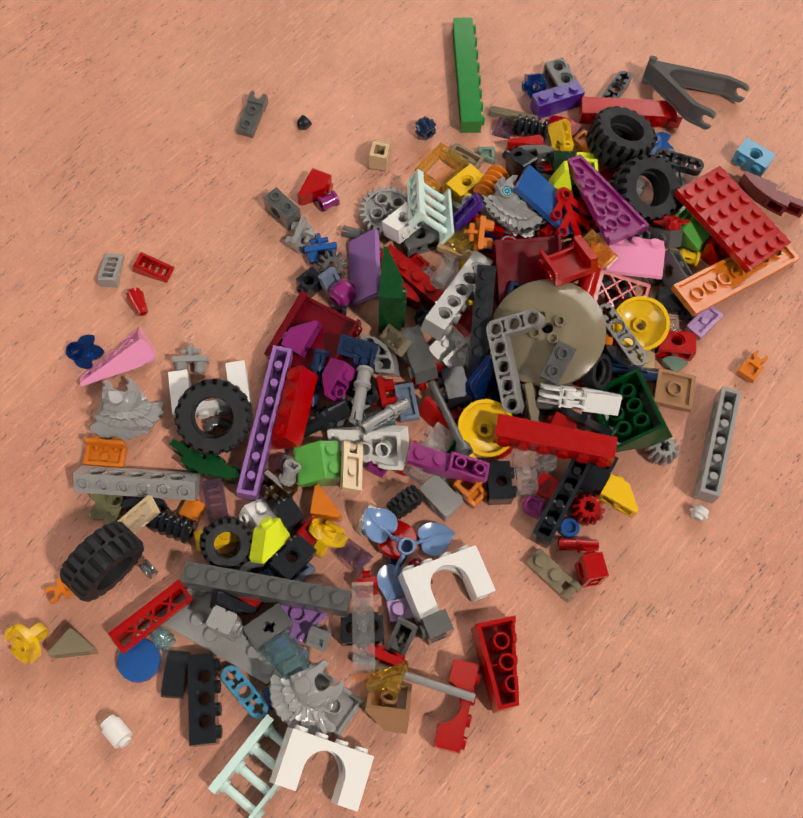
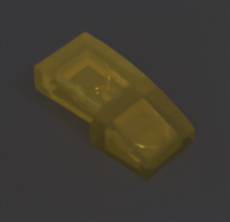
(459, 241)

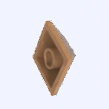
(390, 713)

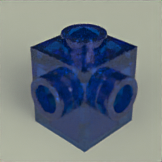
(530, 80)

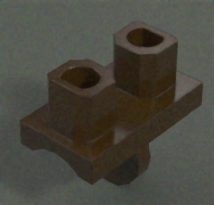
(274, 488)

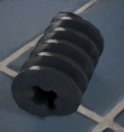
(530, 127)
(173, 527)

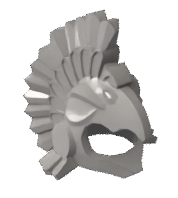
(125, 413)
(304, 700)

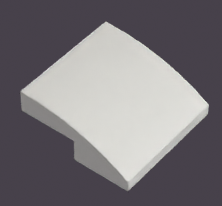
(450, 350)

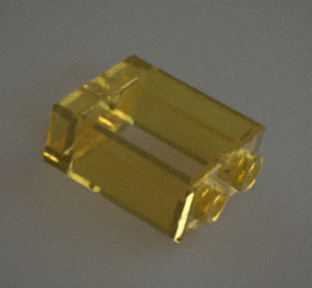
(447, 156)

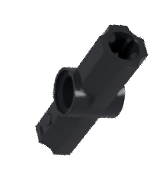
(328, 416)

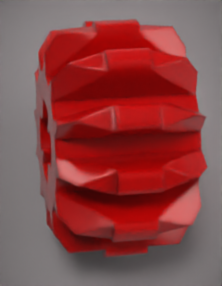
(592, 503)

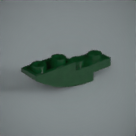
(208, 467)

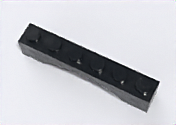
(482, 308)

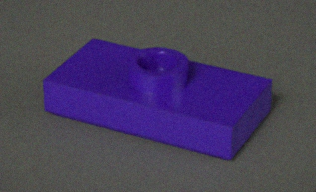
(467, 211)

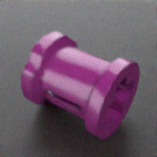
(328, 201)

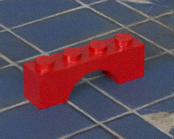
(451, 734)

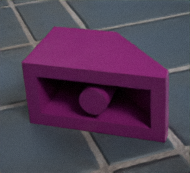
(301, 337)

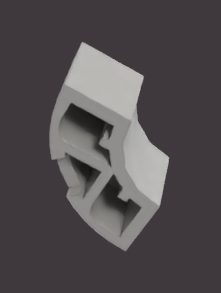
(386, 361)

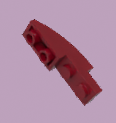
(766, 195)

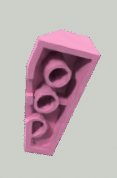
(133, 353)

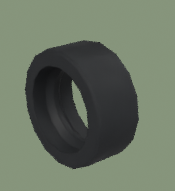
(601, 378)

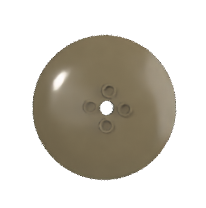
(574, 321)

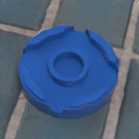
(140, 662)

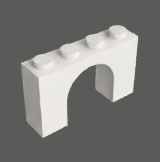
(181, 381)
(465, 563)
(352, 763)

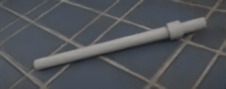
(451, 690)

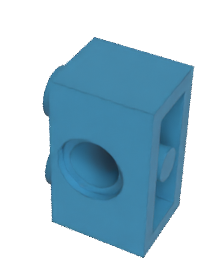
(753, 157)

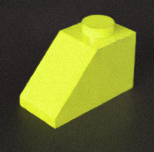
(561, 177)
(268, 539)

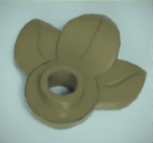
(105, 507)

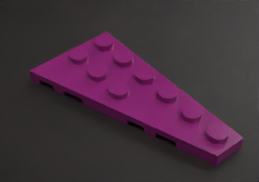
(611, 212)

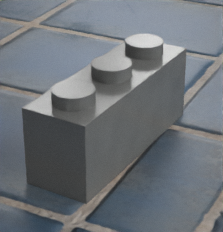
(418, 356)

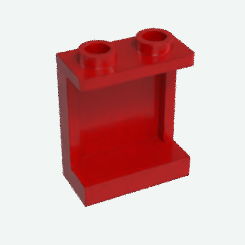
(569, 263)

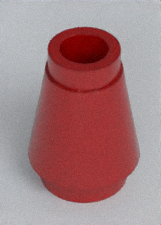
(137, 301)

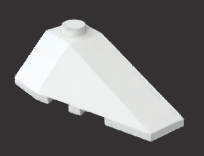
(383, 446)

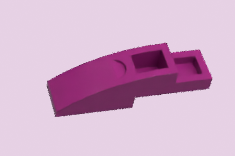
(447, 465)

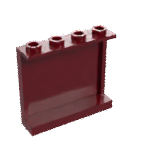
(519, 260)
(333, 326)

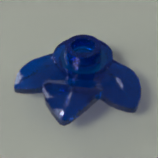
(87, 351)

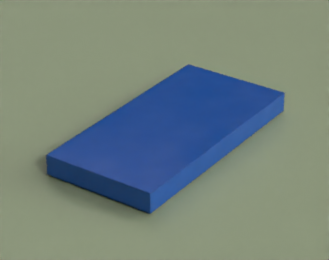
(540, 195)

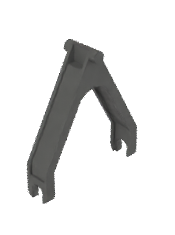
(669, 79)

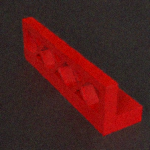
(148, 613)

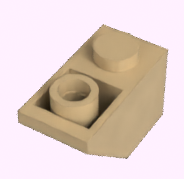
(380, 154)

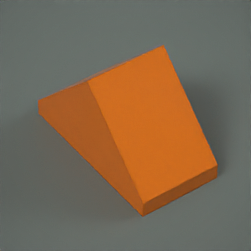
(323, 507)

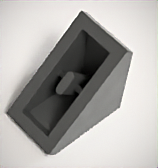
(401, 637)

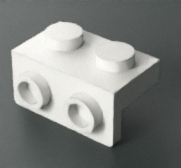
(254, 512)

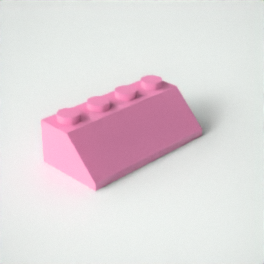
(638, 257)

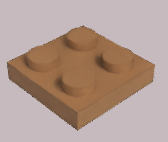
(674, 390)

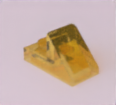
(390, 678)

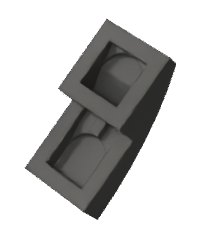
(542, 152)

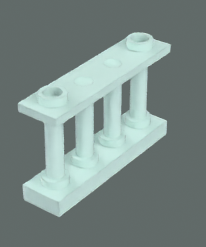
(418, 209)
(237, 765)

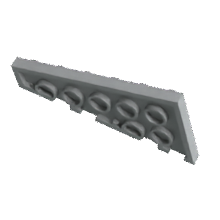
(192, 625)

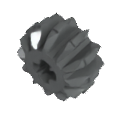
(325, 263)

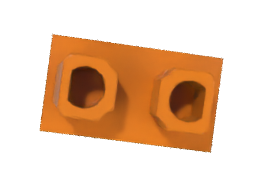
(476, 233)

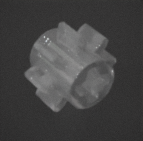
(545, 463)

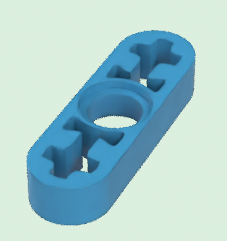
(239, 675)

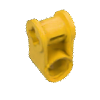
(560, 135)

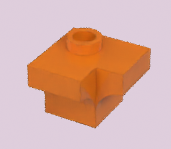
(470, 491)

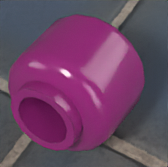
(342, 293)

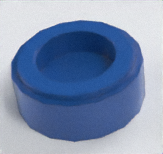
(569, 528)

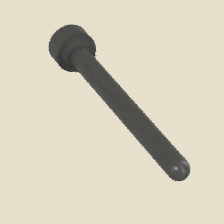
(462, 446)

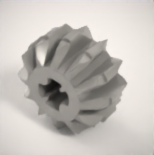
(664, 456)

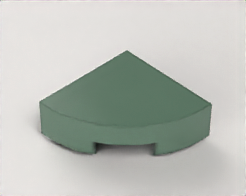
(488, 153)
(674, 363)

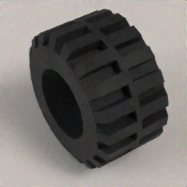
(217, 527)

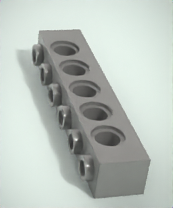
(453, 300)
(717, 445)
(136, 482)

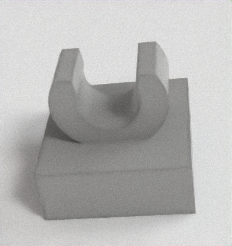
(318, 638)

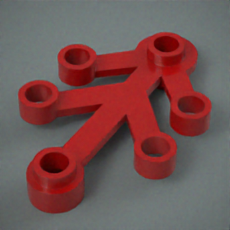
(571, 216)

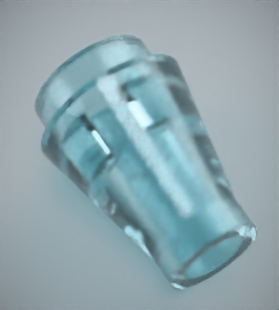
(162, 638)

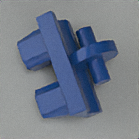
(313, 251)

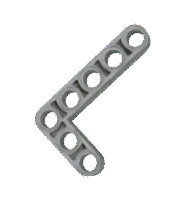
(507, 355)

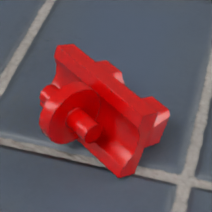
(384, 386)

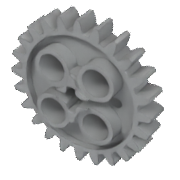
(372, 207)

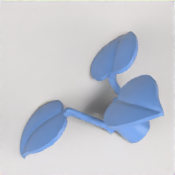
(380, 524)

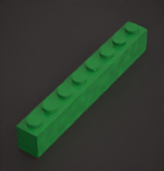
(467, 75)

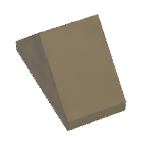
(71, 645)

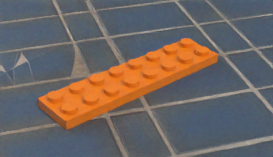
(726, 280)

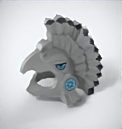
(510, 209)

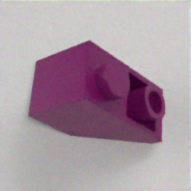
(337, 378)

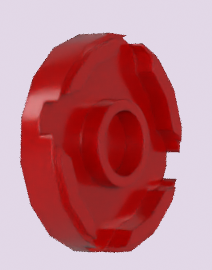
(389, 548)

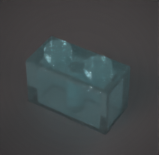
(286, 655)

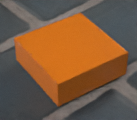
(192, 509)

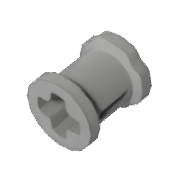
(289, 472)

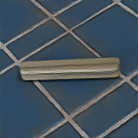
(509, 114)

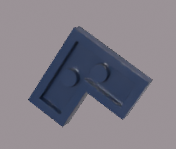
(360, 349)

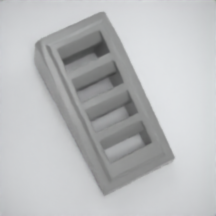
(115, 279)

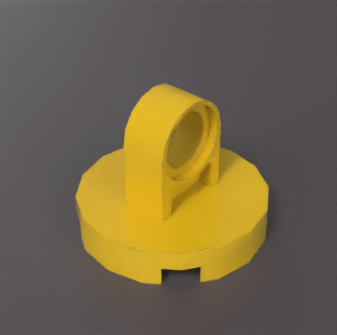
(327, 535)
(26, 641)

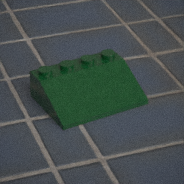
(391, 295)
(639, 417)

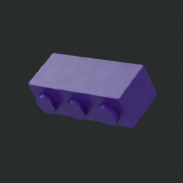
(556, 99)

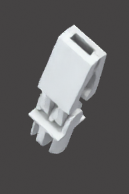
(586, 399)

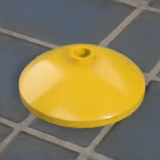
(650, 315)
(481, 415)

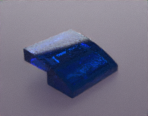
(482, 380)

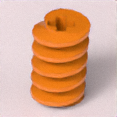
(489, 179)

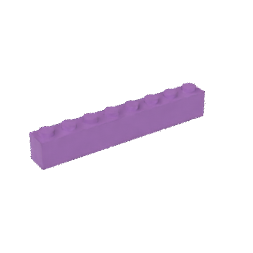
(260, 438)

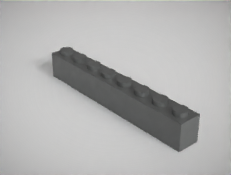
(267, 589)

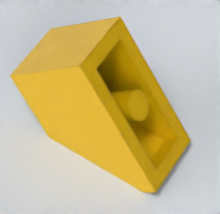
(619, 495)

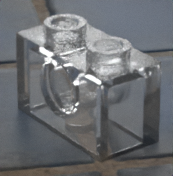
(525, 473)

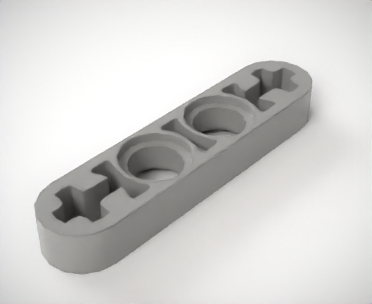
(624, 333)

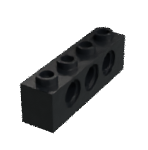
(196, 689)

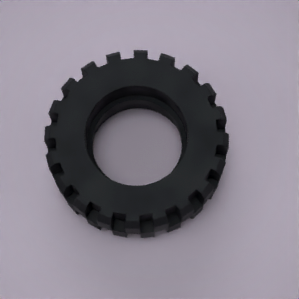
(619, 136)
(662, 179)
(197, 438)
(101, 561)

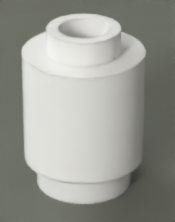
(116, 731)

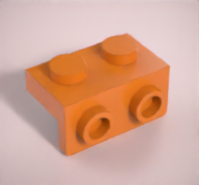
(105, 452)

